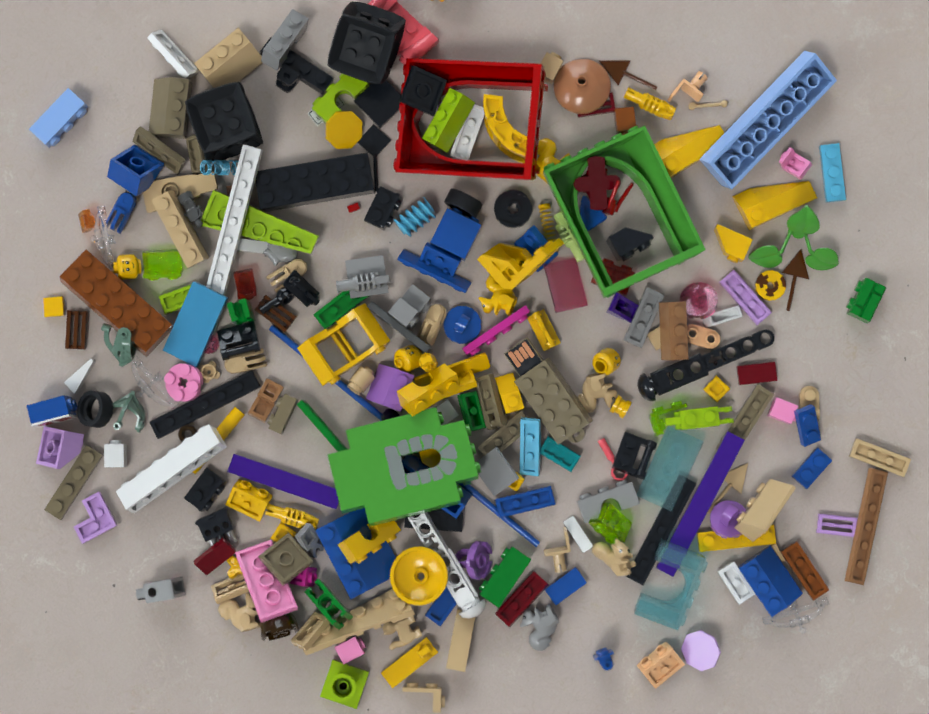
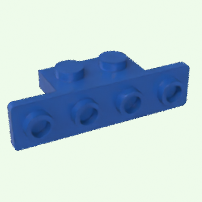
(436, 264)

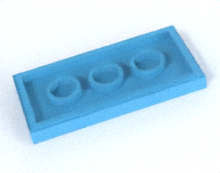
(195, 323)

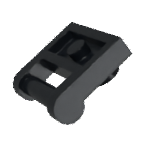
(238, 336)
(628, 452)

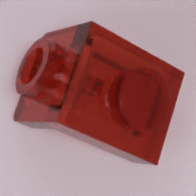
(245, 284)

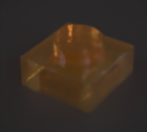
(86, 220)

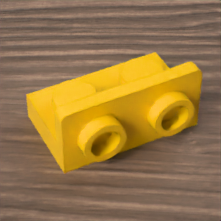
(249, 499)

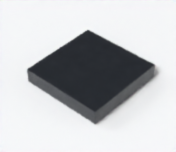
(422, 90)
(379, 102)

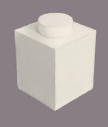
(115, 454)

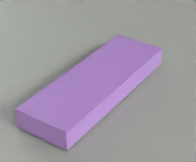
(745, 297)

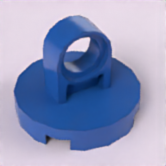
(462, 325)

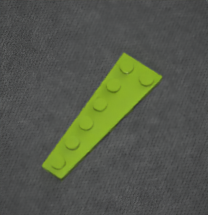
(260, 225)

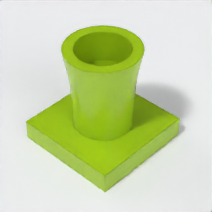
(352, 676)

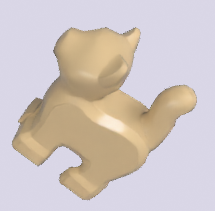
(404, 631)

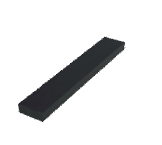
(205, 404)
(660, 530)

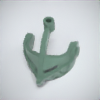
(122, 344)
(130, 402)

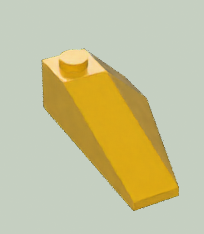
(686, 149)
(768, 202)

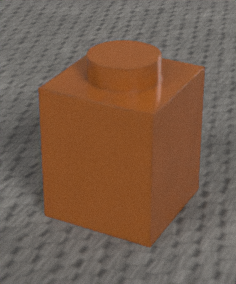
(624, 119)

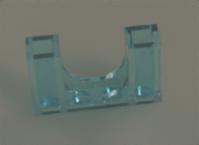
(671, 612)

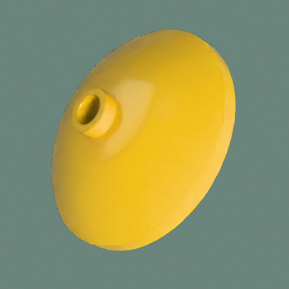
(405, 574)

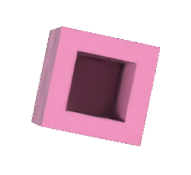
(782, 411)
(350, 649)

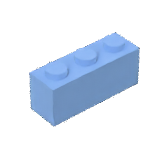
(59, 118)

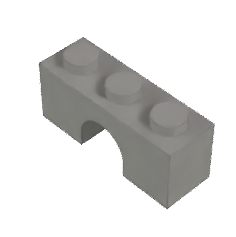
(288, 33)
(623, 494)

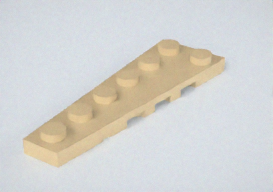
(368, 615)

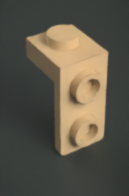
(438, 700)

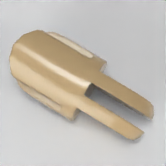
(296, 264)
(432, 324)
(240, 363)

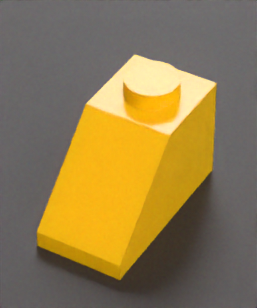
(732, 243)
(509, 393)

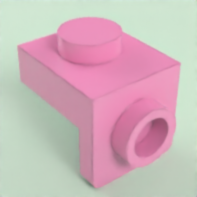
(794, 163)

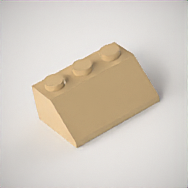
(229, 60)
(763, 508)

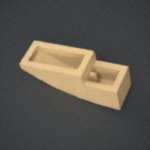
(460, 643)

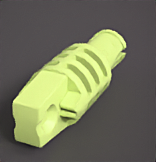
(567, 236)

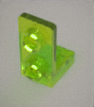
(658, 424)

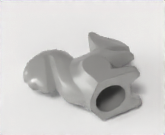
(545, 625)

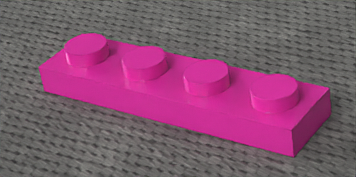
(504, 327)

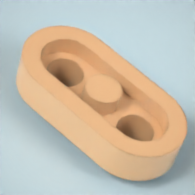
(701, 337)

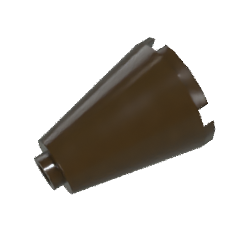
(279, 627)

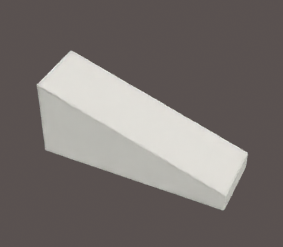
(252, 246)
(722, 316)
(77, 379)
(578, 534)

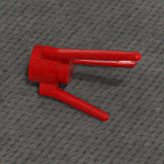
(612, 206)

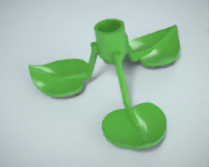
(799, 226)

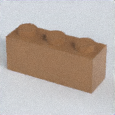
(673, 330)

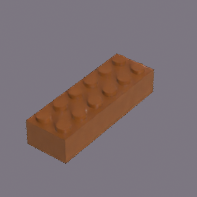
(115, 302)

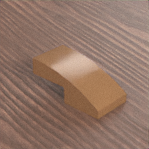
(265, 400)

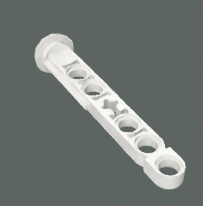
(466, 596)

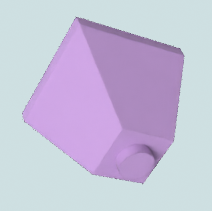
(58, 447)

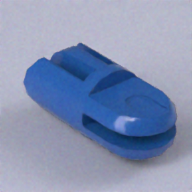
(123, 207)

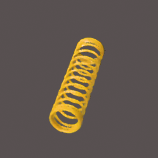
(543, 207)

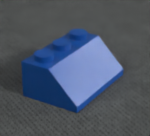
(770, 581)

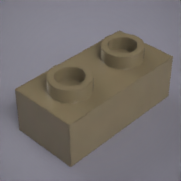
(281, 418)

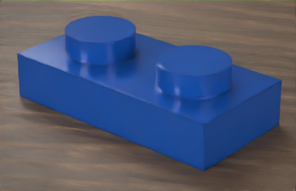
(807, 425)
(811, 468)

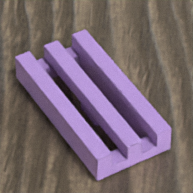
(820, 524)

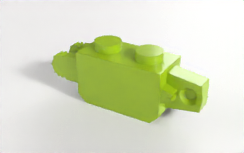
(698, 418)

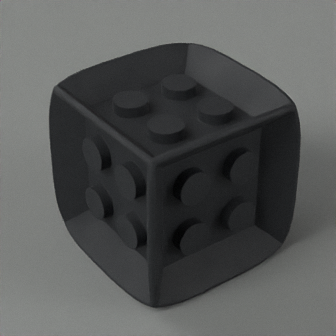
(366, 42)
(223, 121)

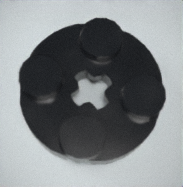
(522, 203)

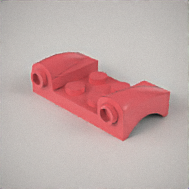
(416, 38)

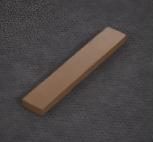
(866, 526)

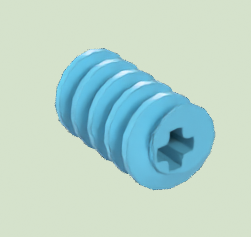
(415, 217)

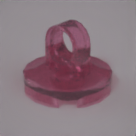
(700, 300)

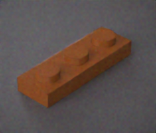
(804, 570)

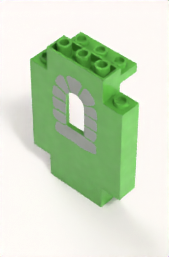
(373, 474)

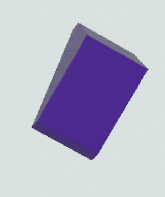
(622, 307)

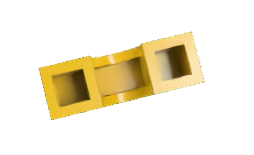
(418, 398)
(356, 546)

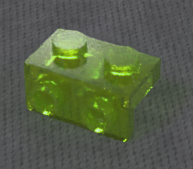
(162, 264)
(611, 524)

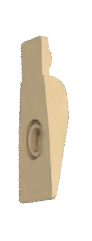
(195, 183)

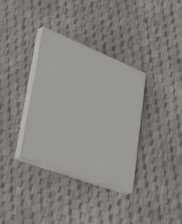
(363, 266)
(496, 471)

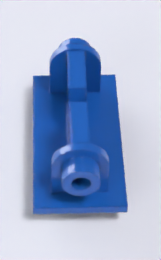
(604, 658)

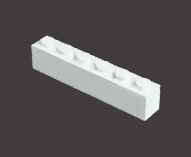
(171, 468)

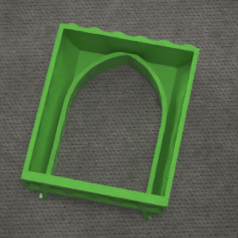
(640, 161)

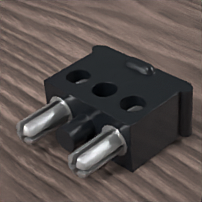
(216, 519)

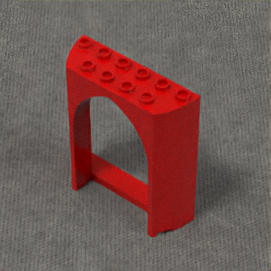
(419, 158)

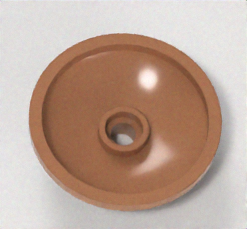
(582, 97)

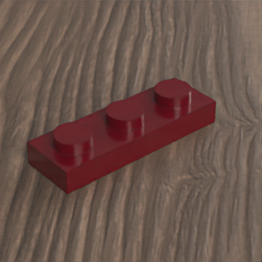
(521, 599)

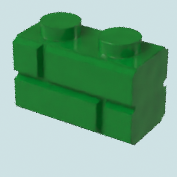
(865, 300)

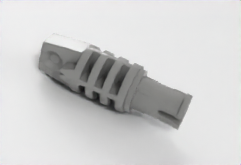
(362, 282)

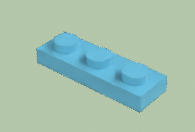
(832, 172)
(530, 446)

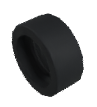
(464, 202)
(85, 405)

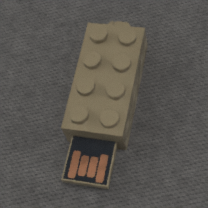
(548, 393)

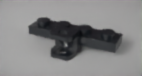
(298, 68)

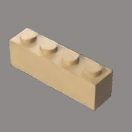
(180, 229)

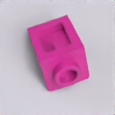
(306, 578)

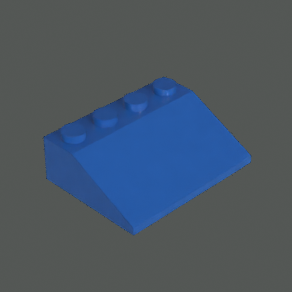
(354, 576)

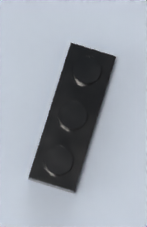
(442, 521)

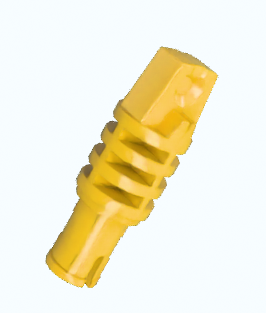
(651, 104)
(428, 362)
(292, 516)

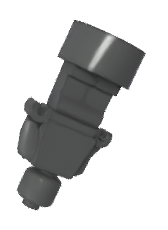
(193, 212)

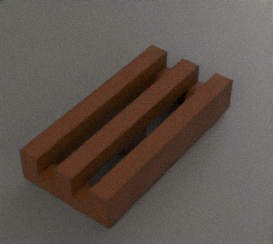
(288, 323)
(76, 324)

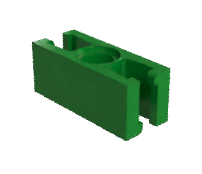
(241, 311)
(333, 609)

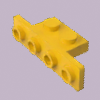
(464, 371)

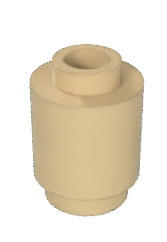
(361, 380)

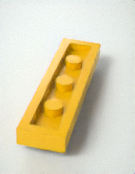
(710, 541)

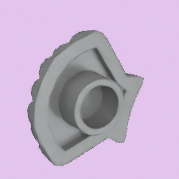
(280, 254)

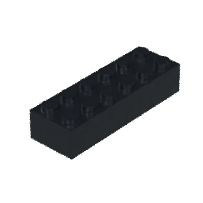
(314, 182)

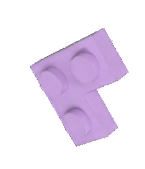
(100, 518)

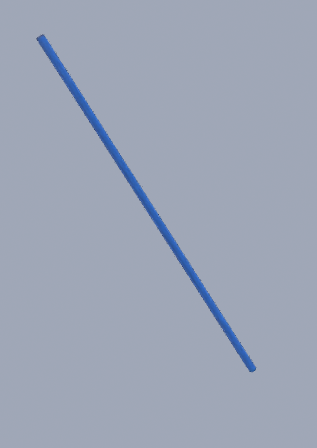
(377, 413)

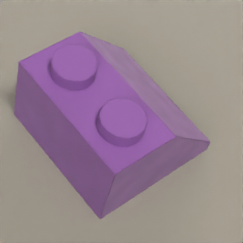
(386, 384)

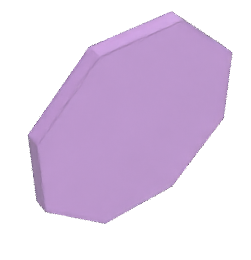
(700, 650)

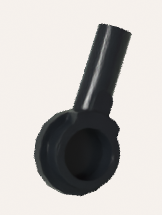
(282, 298)

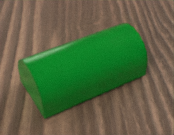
(471, 410)

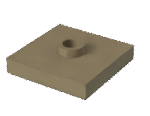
(286, 559)

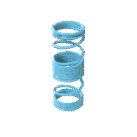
(219, 169)

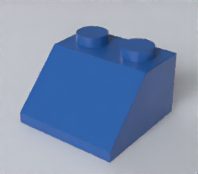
(134, 170)

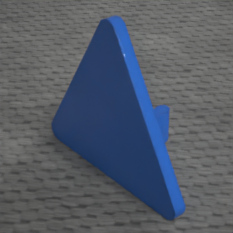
(590, 217)

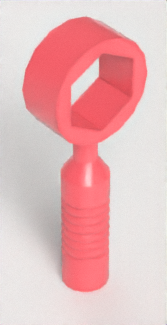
(610, 456)

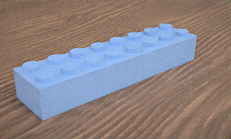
(768, 119)

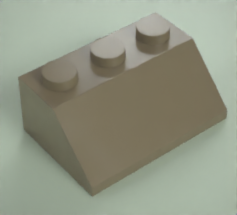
(168, 107)

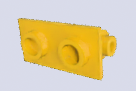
(543, 330)

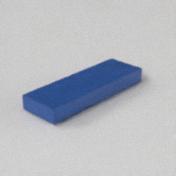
(525, 502)

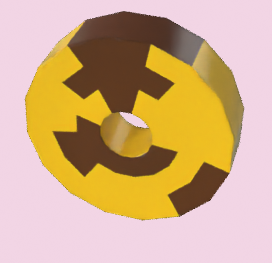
(778, 282)

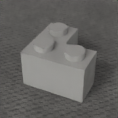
(410, 306)

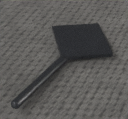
(374, 142)

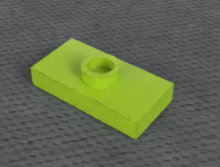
(174, 300)

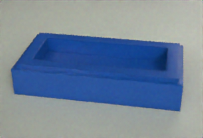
(565, 586)
(441, 608)

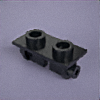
(301, 289)

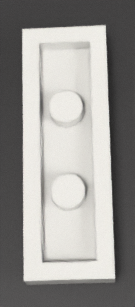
(173, 54)
(467, 135)

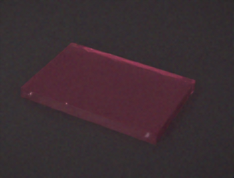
(565, 285)

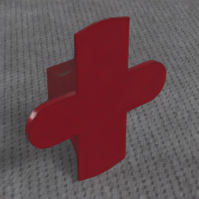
(596, 183)

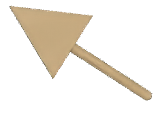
(735, 479)

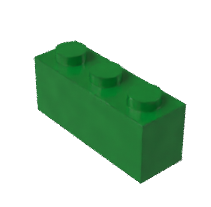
(504, 576)

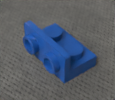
(532, 241)

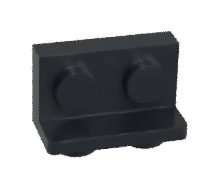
(382, 208)
(205, 490)

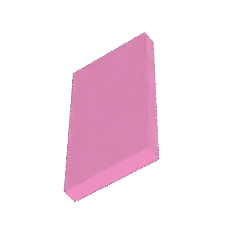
(266, 591)

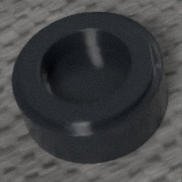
(388, 414)

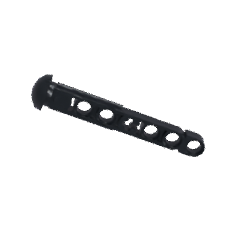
(660, 382)

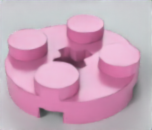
(193, 386)

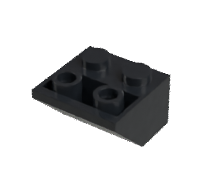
(627, 241)

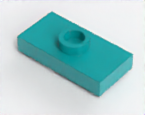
(559, 454)

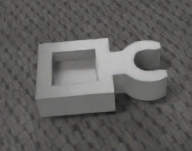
(308, 540)

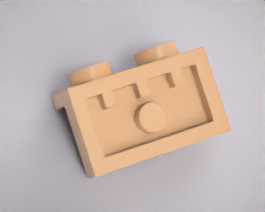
(660, 664)

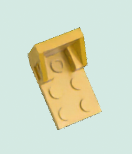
(505, 264)

